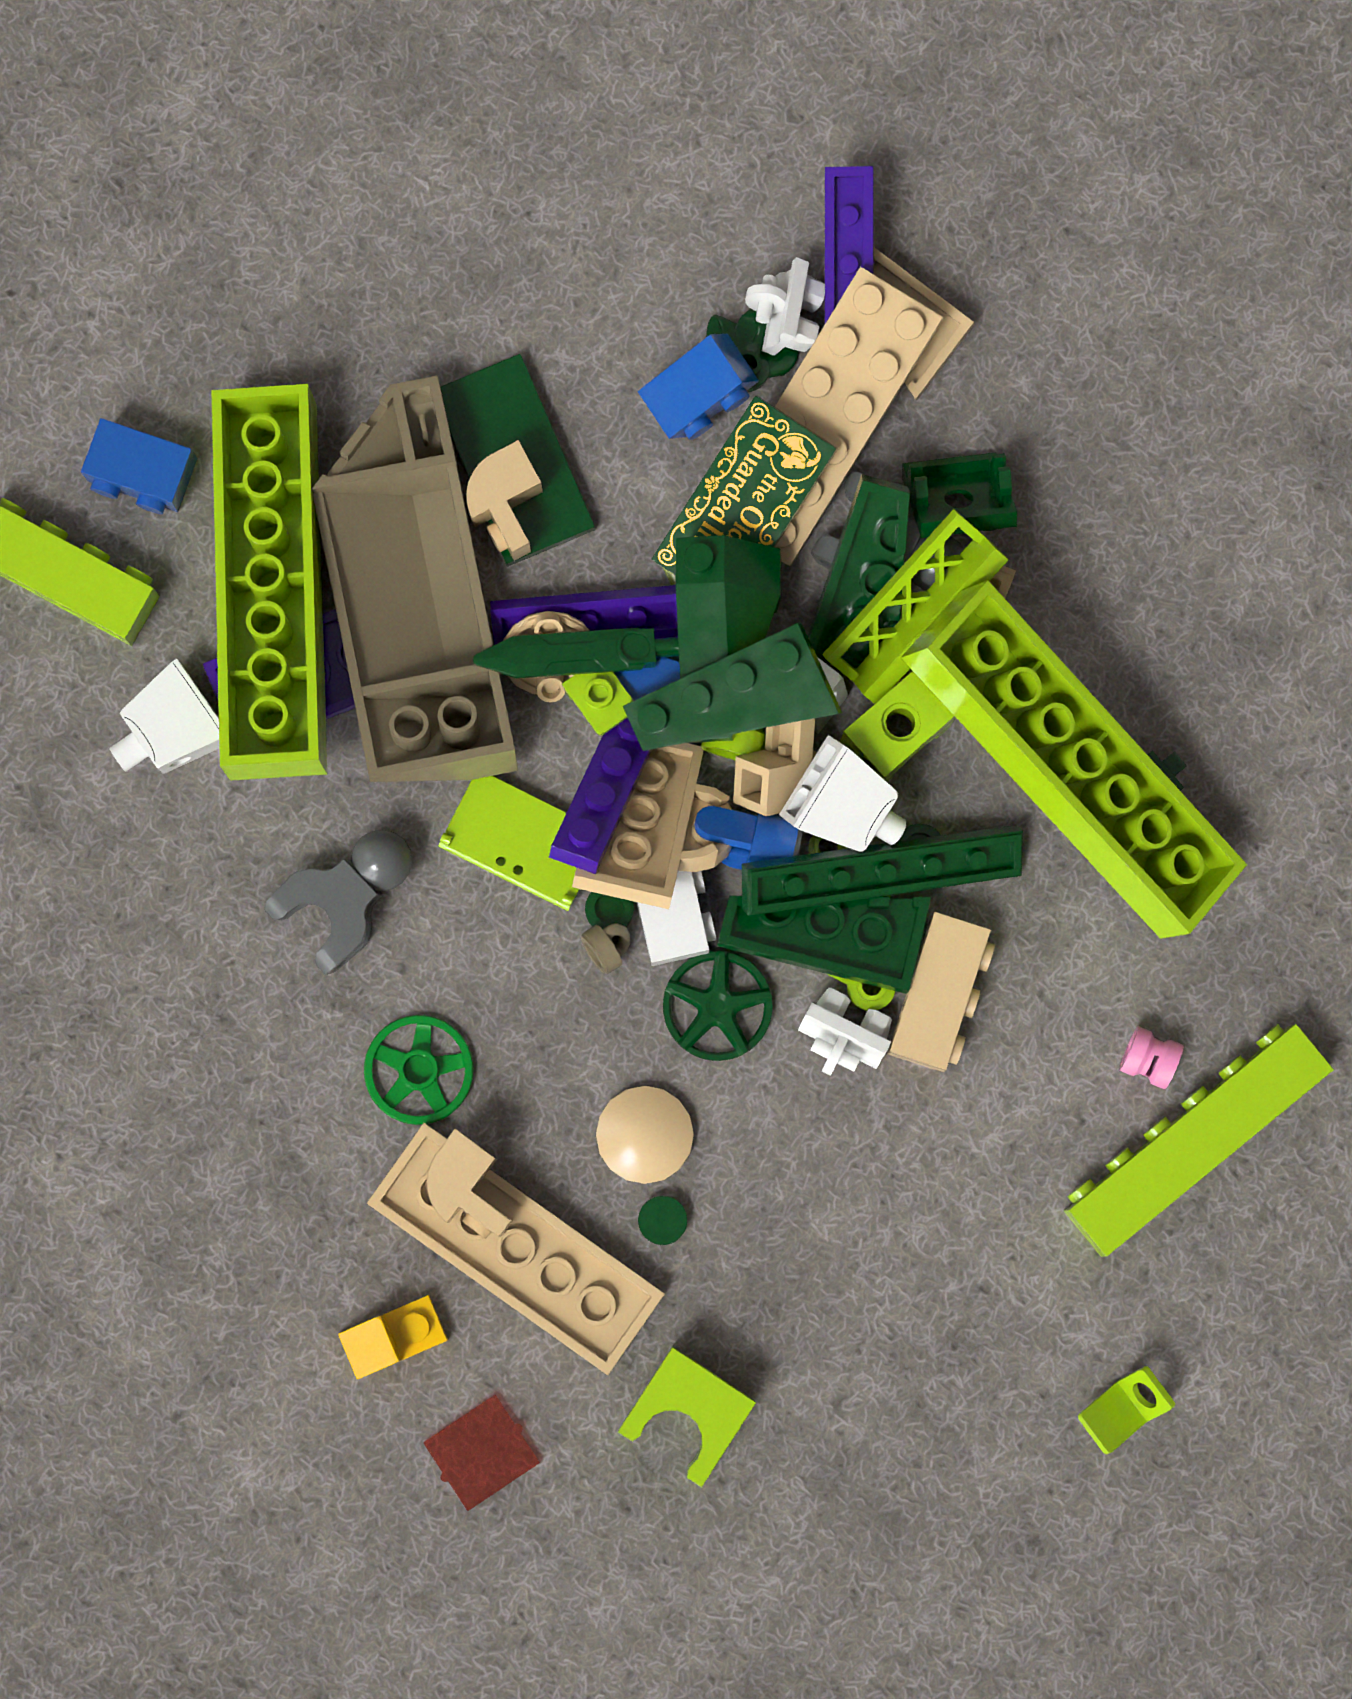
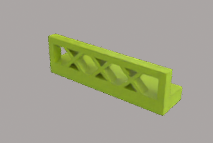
(884, 665)

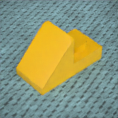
(393, 1337)

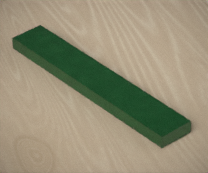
(881, 870)

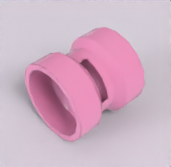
(1141, 1052)

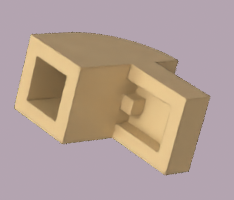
(497, 487)
(770, 775)
(452, 1182)

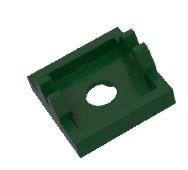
(978, 477)

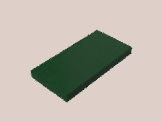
(496, 410)

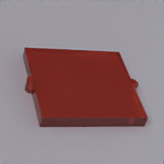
(481, 1452)

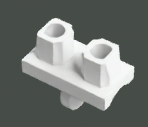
(780, 304)
(841, 1039)

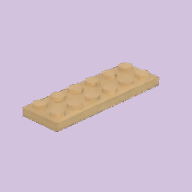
(851, 383)
(534, 1266)

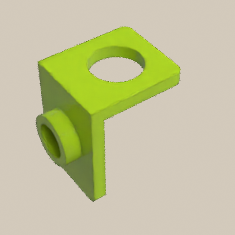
(599, 699)
(1124, 1410)

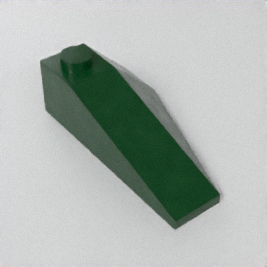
(723, 599)

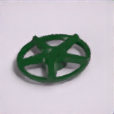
(717, 1006)

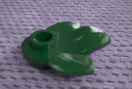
(749, 339)

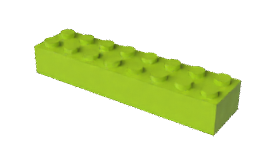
(268, 583)
(1074, 760)

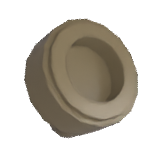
(602, 950)

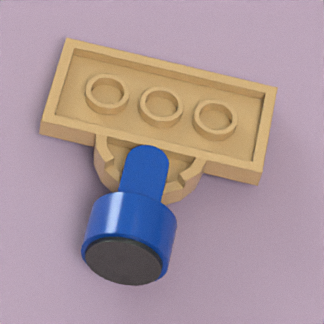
(681, 827)

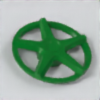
(418, 1069)

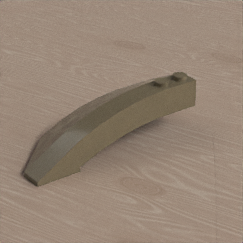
(411, 597)

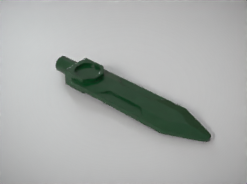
(577, 653)

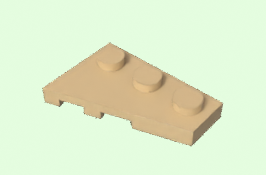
(947, 336)

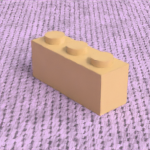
(941, 993)

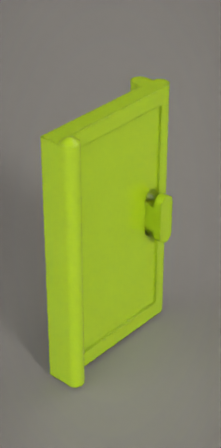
(511, 824)

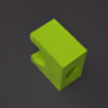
(881, 749)
(695, 1391)

